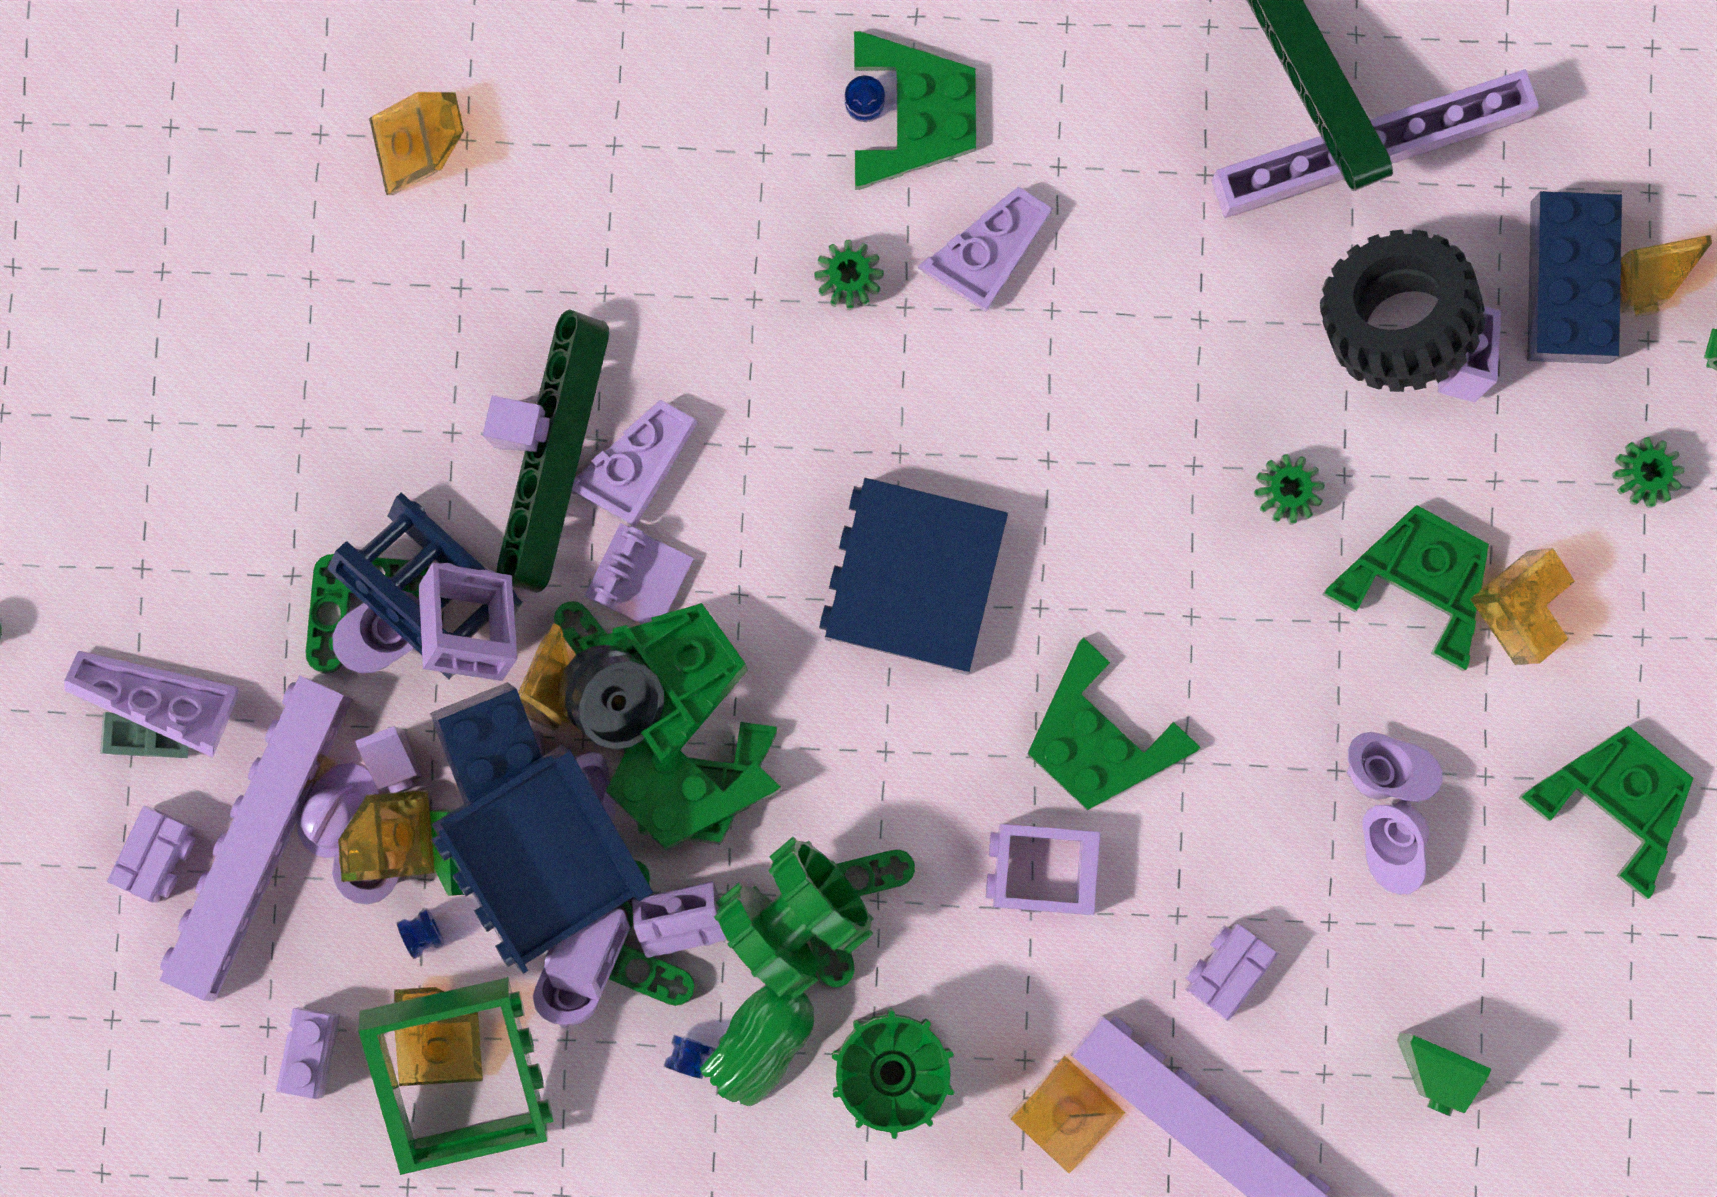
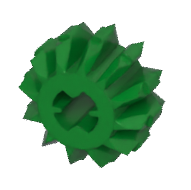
(864, 272)
(1289, 475)
(1657, 487)

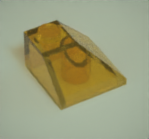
(416, 137)
(1656, 272)
(541, 681)
(388, 838)
(438, 1050)
(1066, 1114)

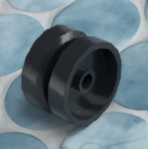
(610, 696)

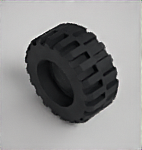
(1393, 267)

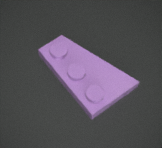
(989, 250)
(636, 464)

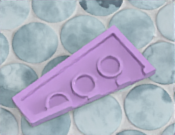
(163, 701)

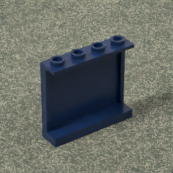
(914, 575)
(539, 857)

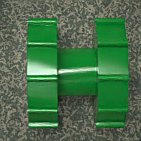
(775, 933)
(897, 1105)

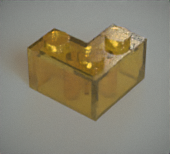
(1517, 606)

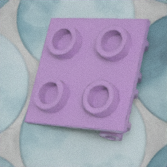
(638, 575)

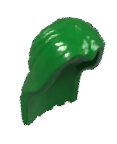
(759, 1045)

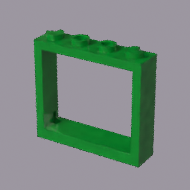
(471, 1141)

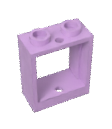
(465, 654)
(1086, 877)

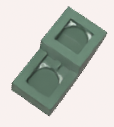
(131, 739)

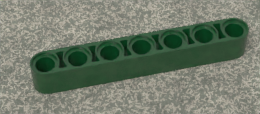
(1324, 91)
(550, 472)

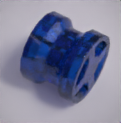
(864, 90)
(420, 933)
(687, 1056)

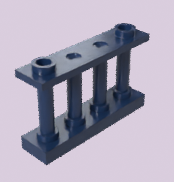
(386, 594)

